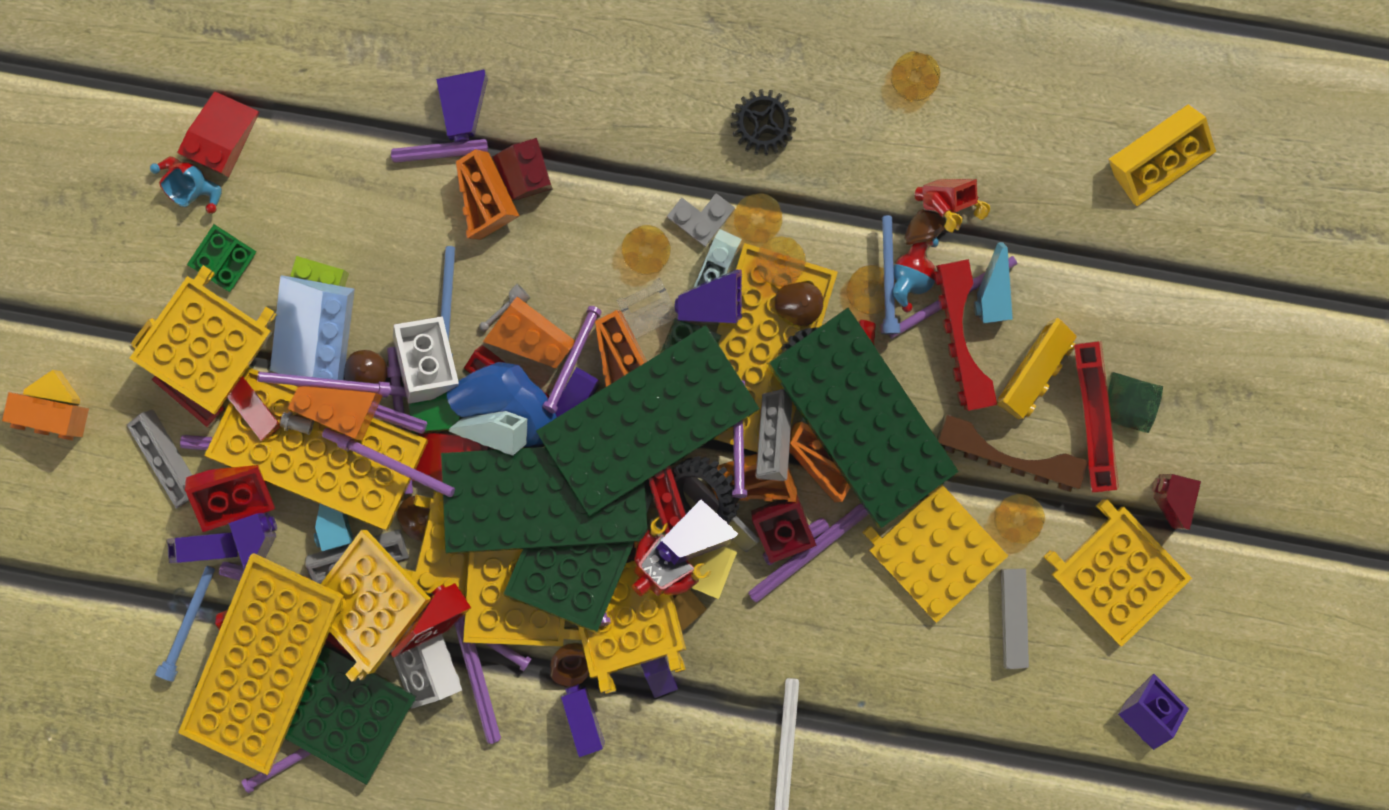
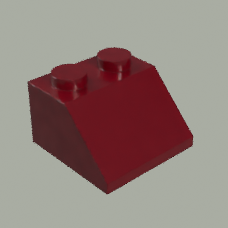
(523, 169)
(1176, 498)
(783, 529)

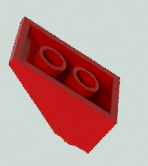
(218, 134)
(430, 461)
(227, 495)
(438, 616)

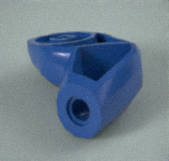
(502, 389)

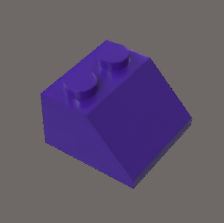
(254, 535)
(1154, 712)

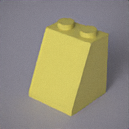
(719, 563)

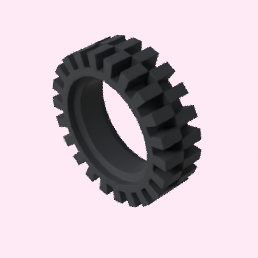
(721, 485)

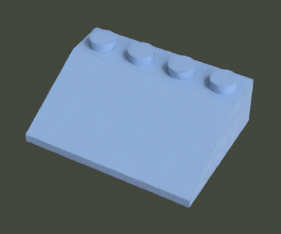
(311, 328)

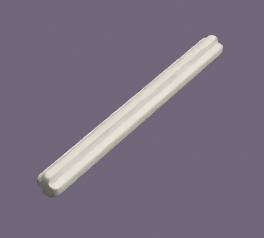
(786, 744)

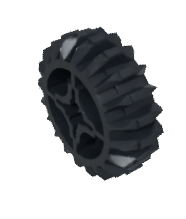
(774, 104)

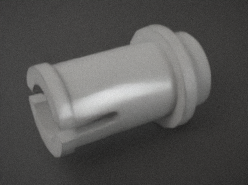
(296, 423)

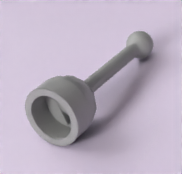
(516, 291)

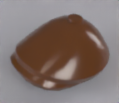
(924, 227)
(799, 303)
(365, 367)
(412, 518)
(569, 665)

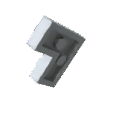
(704, 224)

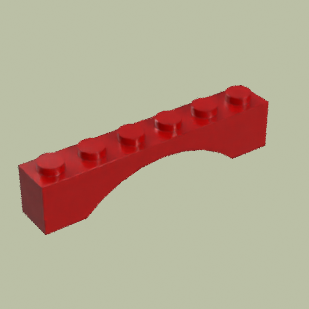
(975, 386)
(1097, 416)

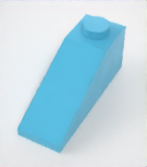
(994, 293)
(332, 529)

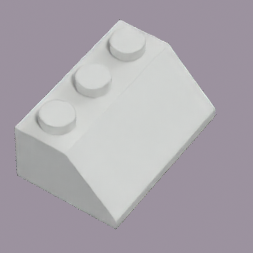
(424, 359)
(428, 672)

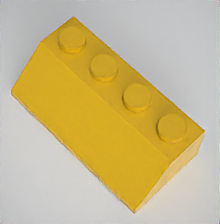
(1163, 154)
(1036, 369)

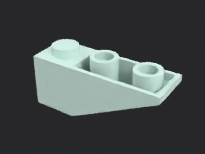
(719, 257)
(497, 430)

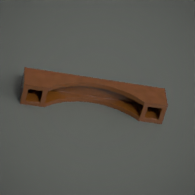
(962, 436)

